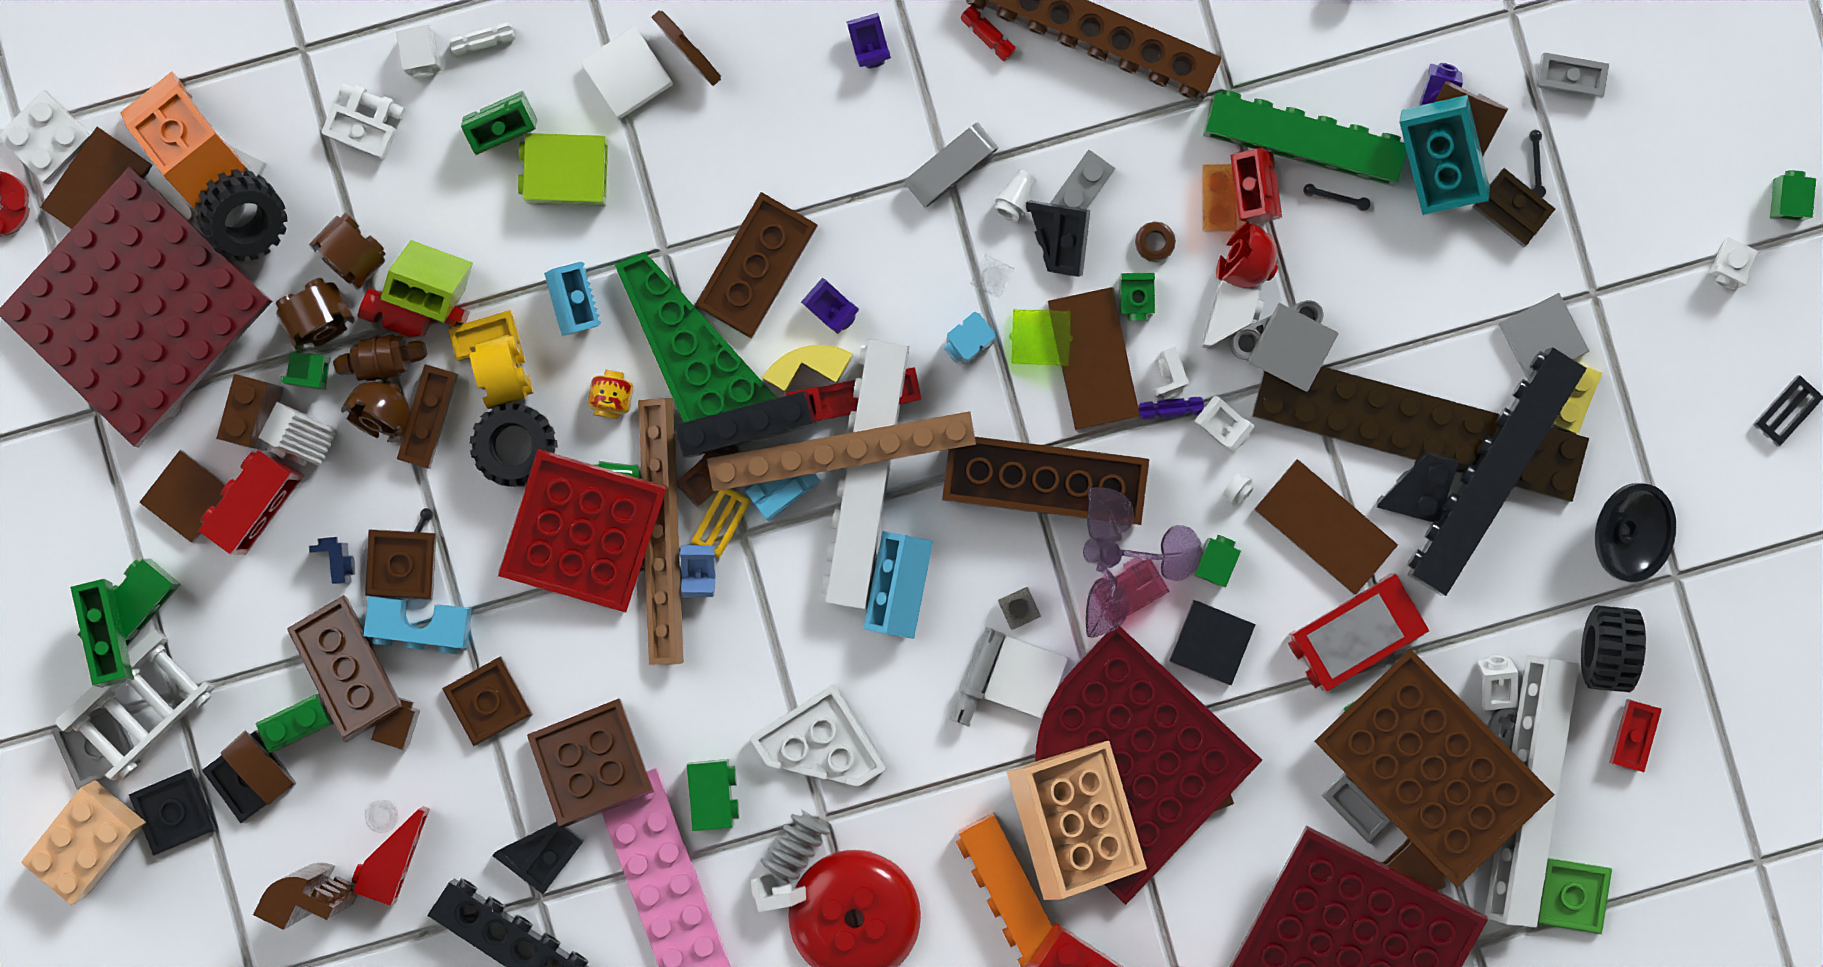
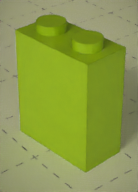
(564, 169)
(426, 281)

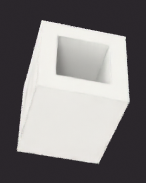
(418, 51)

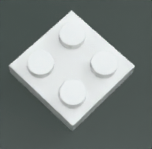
(44, 136)

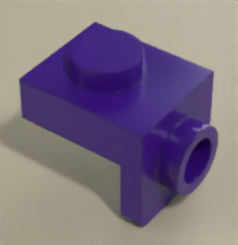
(868, 41)
(1437, 77)
(830, 306)

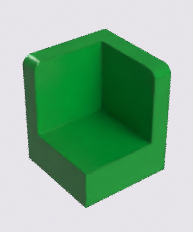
(307, 370)

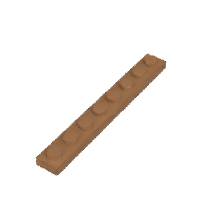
(841, 451)
(662, 553)

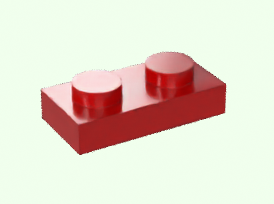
(1635, 735)

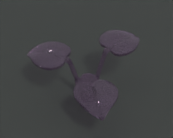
(1107, 518)

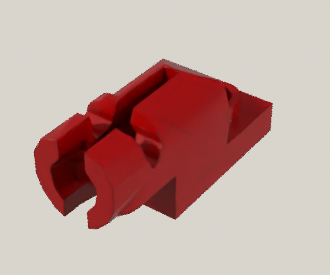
(401, 319)

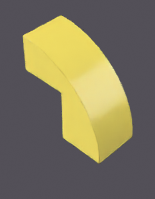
(823, 359)

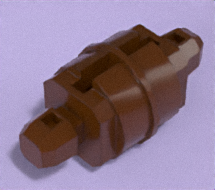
(380, 357)

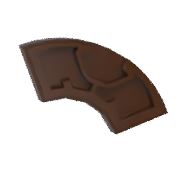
(692, 53)

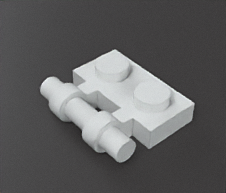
(359, 130)

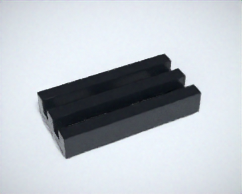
(1769, 431)

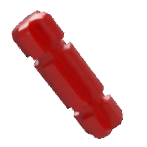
(988, 33)

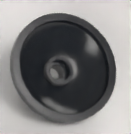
(1635, 532)

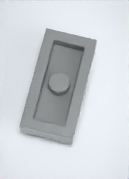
(1572, 75)
(1084, 182)

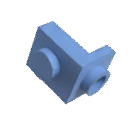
(698, 570)

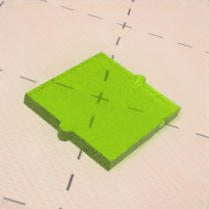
(1041, 337)

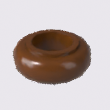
(1165, 231)

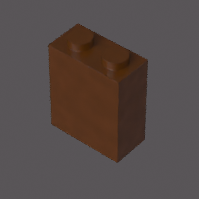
(248, 411)

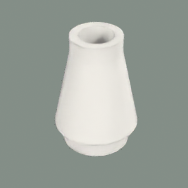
(1013, 199)

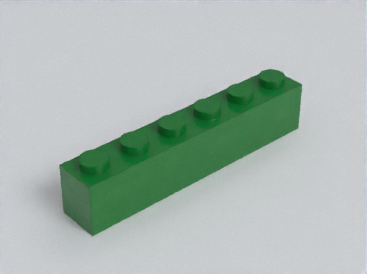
(1305, 138)

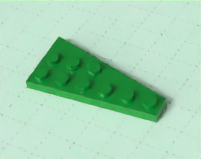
(693, 357)

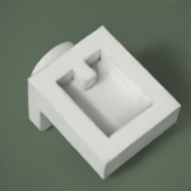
(1733, 264)
(1171, 368)
(1498, 683)
(771, 897)

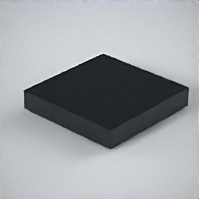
(1212, 642)
(234, 789)
(173, 811)

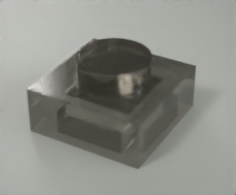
(1019, 608)

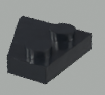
(540, 855)

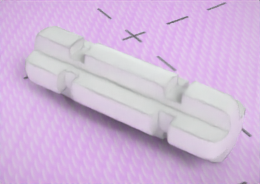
(482, 39)

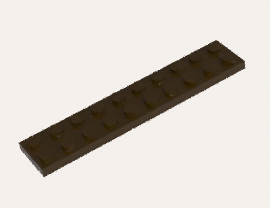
(1410, 424)

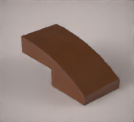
(697, 482)
(256, 767)

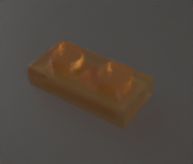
(1218, 198)

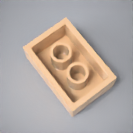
(83, 842)

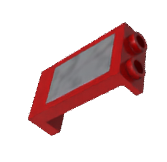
(1358, 633)

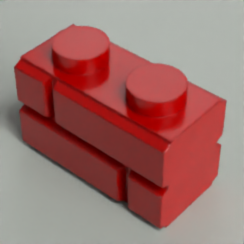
(1256, 186)

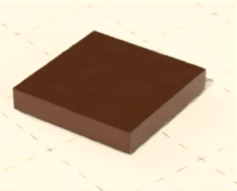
(183, 495)
(400, 564)
(487, 701)

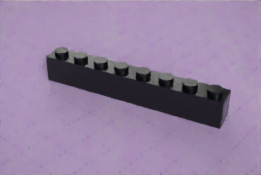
(1496, 470)

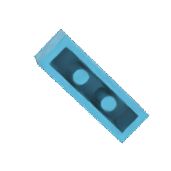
(898, 585)

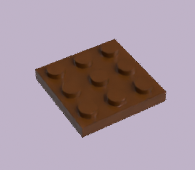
(590, 763)

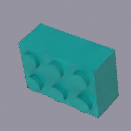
(1444, 155)

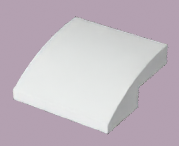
(626, 72)

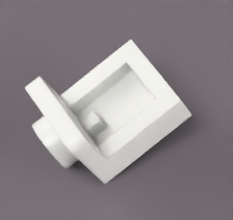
(1224, 424)

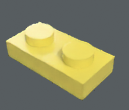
(1576, 407)

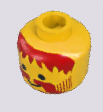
(610, 395)

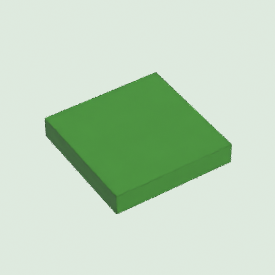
(1574, 896)

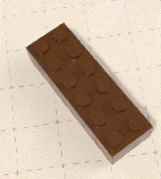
(1040, 477)

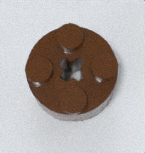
(348, 250)
(314, 314)

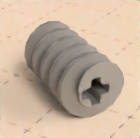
(795, 846)

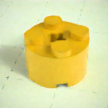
(499, 370)

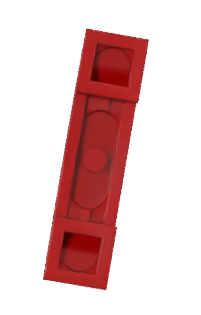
(838, 400)

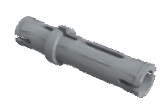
(977, 677)

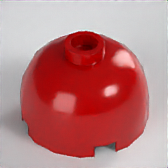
(1249, 259)

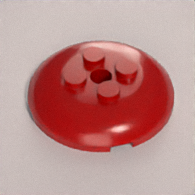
(862, 883)

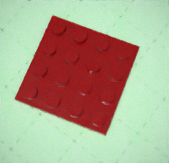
(581, 530)

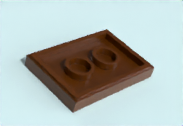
(90, 176)

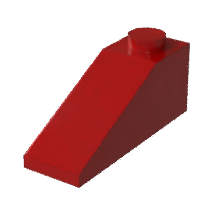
(386, 868)

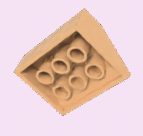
(1076, 821)

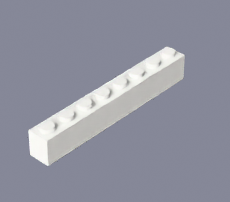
(866, 484)
(1541, 746)

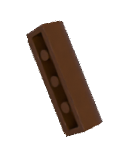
(305, 893)

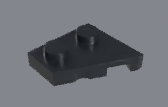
(1062, 235)
(1422, 488)

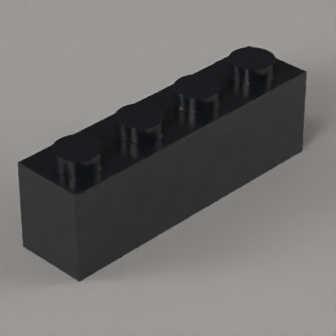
(746, 424)

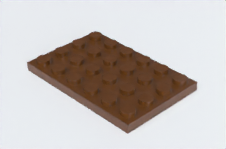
(1434, 768)

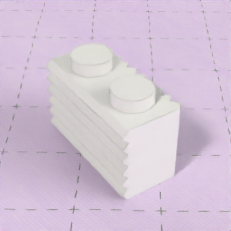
(296, 434)

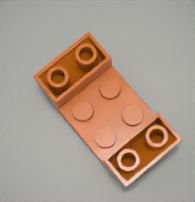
(179, 138)

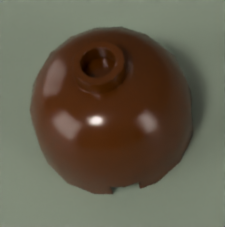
(377, 409)

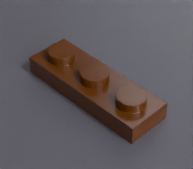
(427, 416)

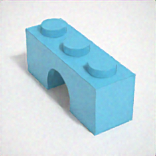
(388, 622)

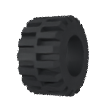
(230, 193)
(492, 425)
(1613, 648)

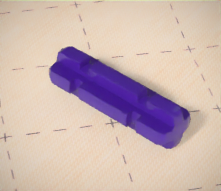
(1171, 408)

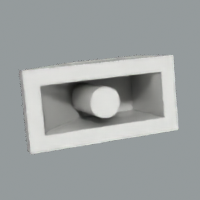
(1231, 311)

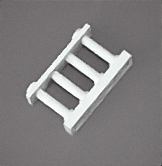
(78, 717)

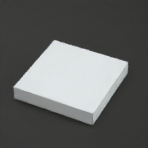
(1025, 677)

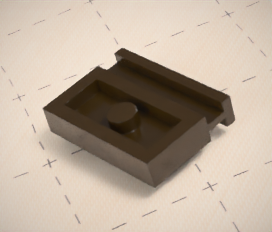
(1515, 208)

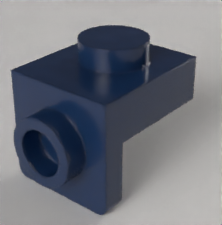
(341, 564)

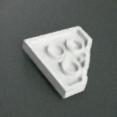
(820, 742)

